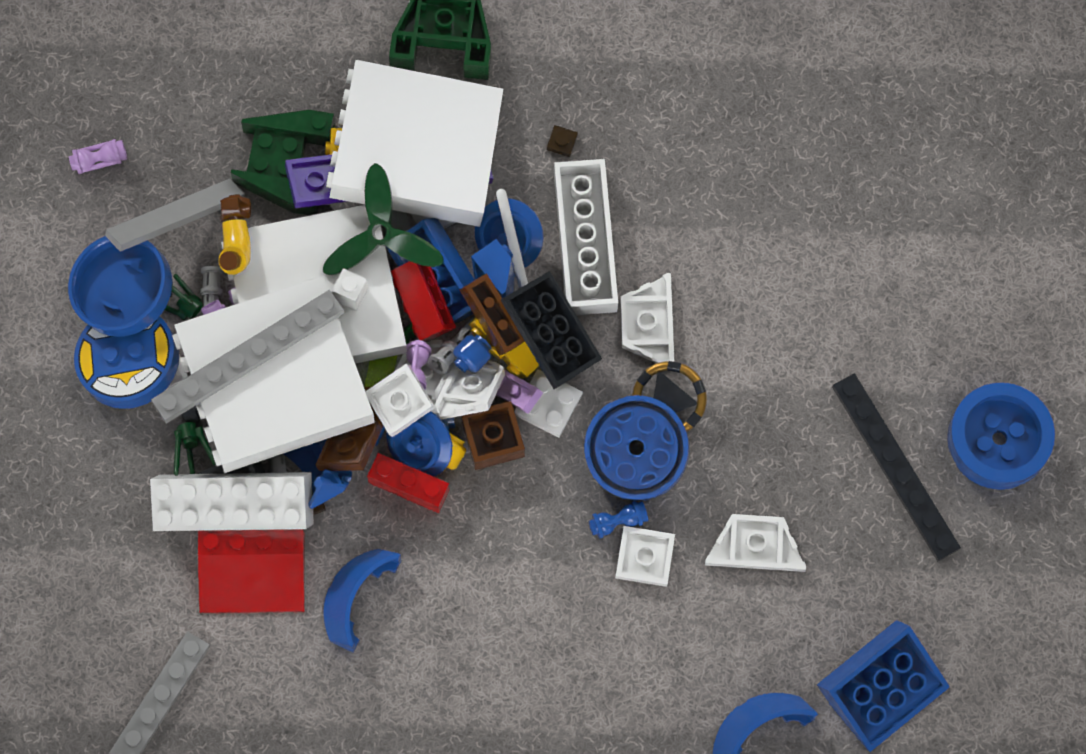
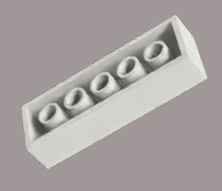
(586, 236)
(231, 501)

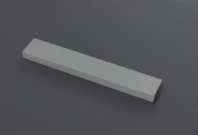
(171, 215)

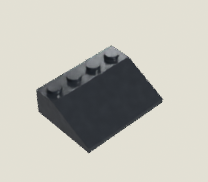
(551, 329)

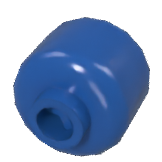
(472, 353)

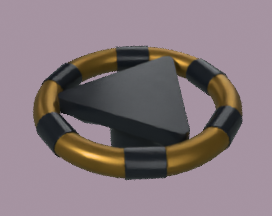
(672, 394)

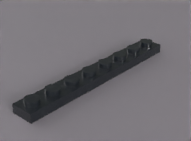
(896, 467)

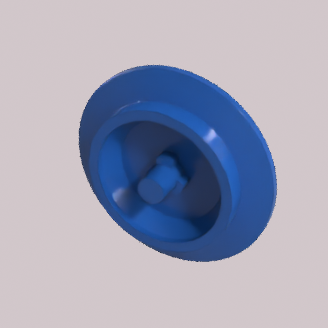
(526, 225)
(423, 445)

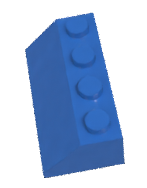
(451, 274)

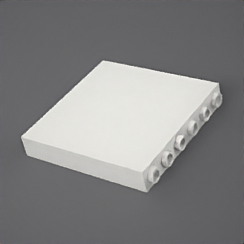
(427, 136)
(296, 252)
(285, 402)

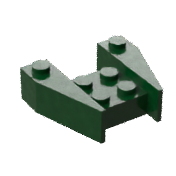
(445, 26)
(275, 141)

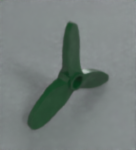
(379, 211)

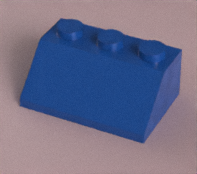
(498, 264)

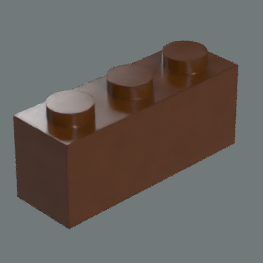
(491, 314)

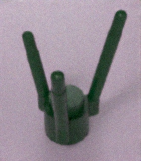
(188, 304)
(188, 436)

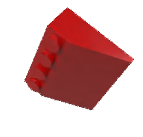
(251, 571)

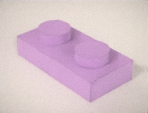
(519, 392)

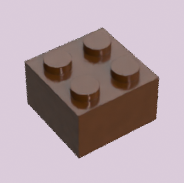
(493, 436)

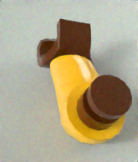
(236, 238)

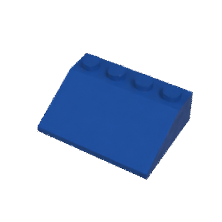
(883, 685)

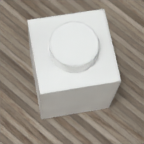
(350, 289)

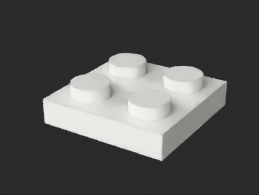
(399, 400)
(553, 407)
(645, 556)

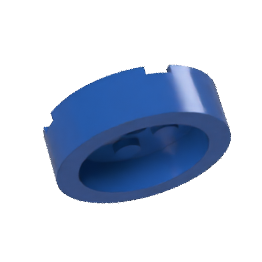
(1019, 418)
(640, 475)

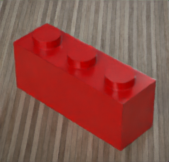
(423, 301)
(408, 483)

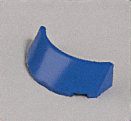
(325, 483)
(344, 588)
(755, 712)

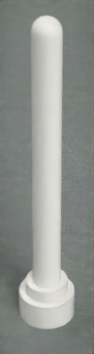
(511, 237)

